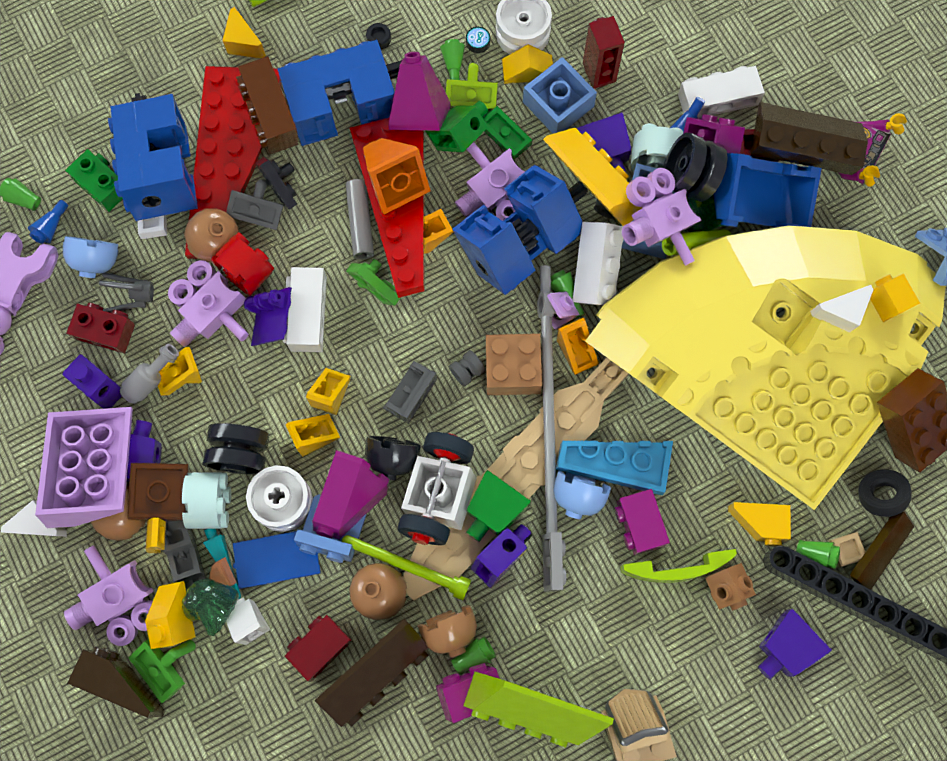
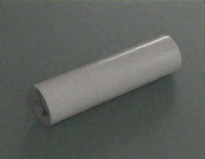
(359, 219)

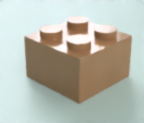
(513, 364)

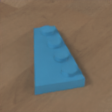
(627, 464)

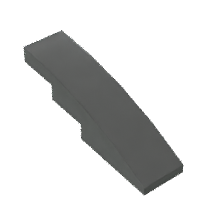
(182, 554)

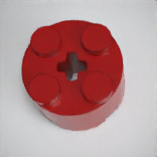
(242, 264)

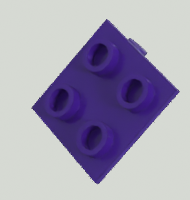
(271, 315)

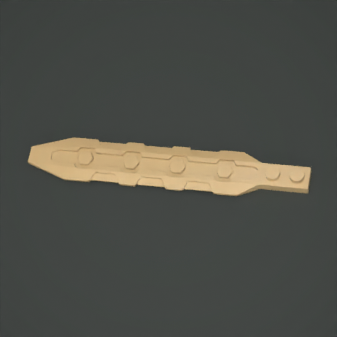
(523, 468)

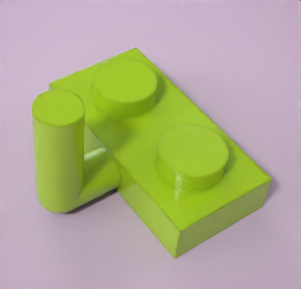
(470, 91)

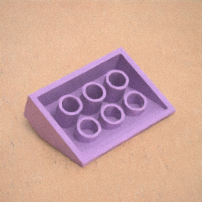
(84, 466)

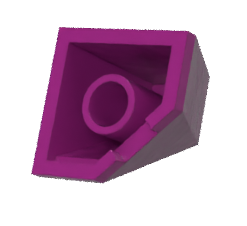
(347, 495)

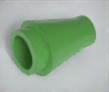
(17, 193)
(822, 552)
(476, 653)

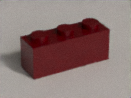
(603, 51)

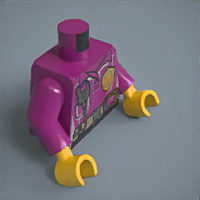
(877, 136)

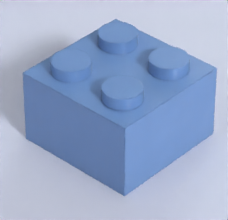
(559, 96)

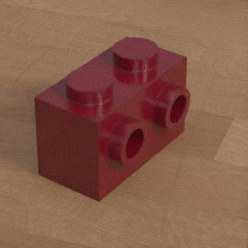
(100, 327)

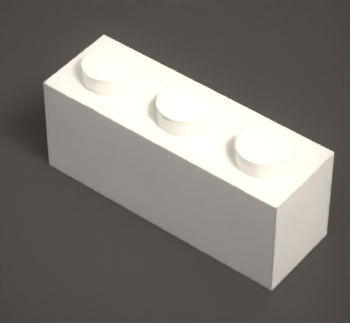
(723, 91)
(598, 263)
(307, 309)

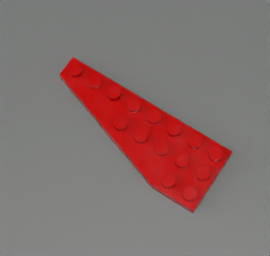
(225, 141)

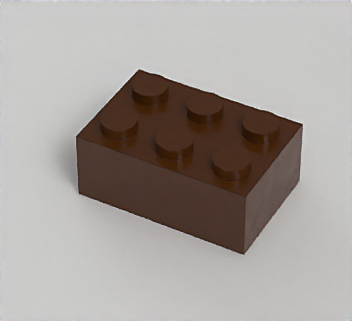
(267, 105)
(916, 419)

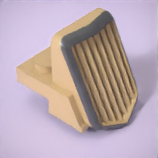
(638, 727)

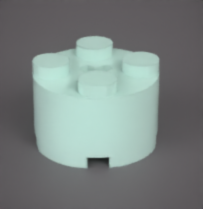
(653, 145)
(205, 500)

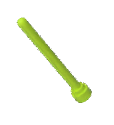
(456, 585)

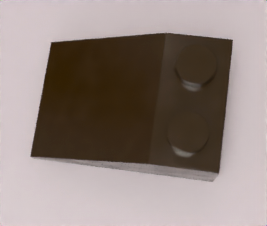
(115, 681)

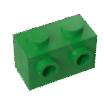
(95, 178)

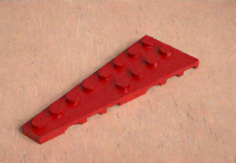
(403, 227)

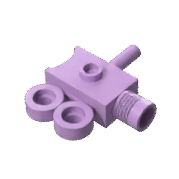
(489, 184)
(660, 217)
(208, 307)
(110, 599)

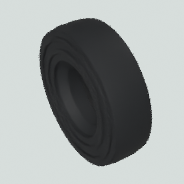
(889, 507)

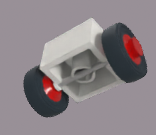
(438, 490)

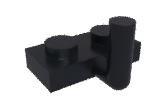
(274, 177)

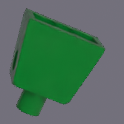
(460, 128)
(494, 507)

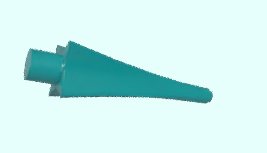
(218, 549)

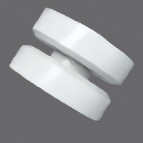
(523, 24)
(268, 487)

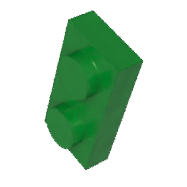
(506, 133)

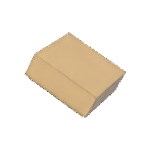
(851, 549)

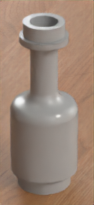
(146, 376)

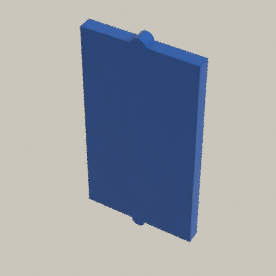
(272, 560)

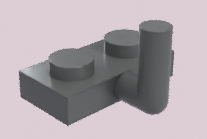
(255, 208)

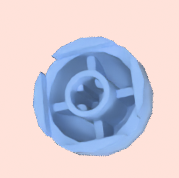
(89, 255)
(579, 494)

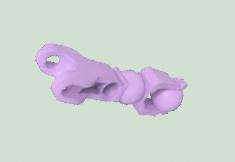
(19, 275)

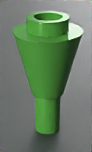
(453, 54)
(564, 283)

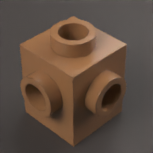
(731, 587)

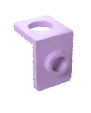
(564, 308)

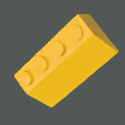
(594, 171)

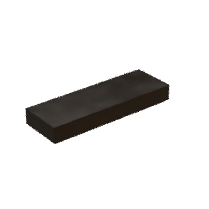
(882, 550)

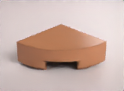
(222, 573)

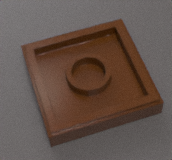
(156, 491)

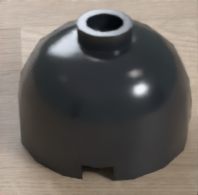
(391, 455)

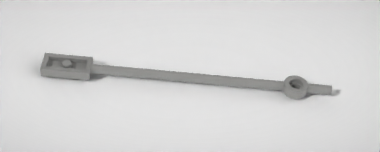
(553, 546)

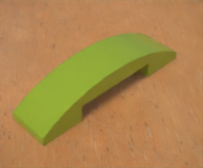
(644, 570)

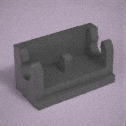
(411, 392)

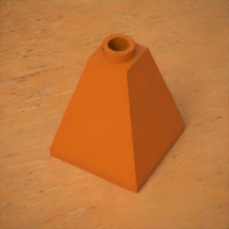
(395, 173)

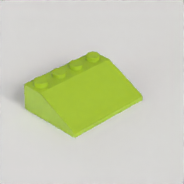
(533, 710)

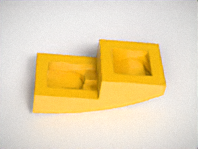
(155, 535)

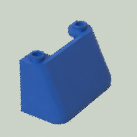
(766, 193)

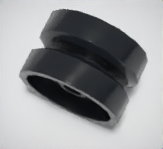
(696, 166)
(235, 448)

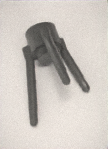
(139, 290)

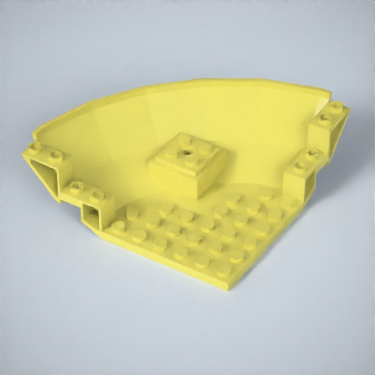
(771, 387)

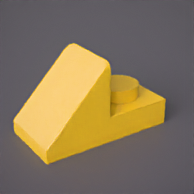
(179, 373)

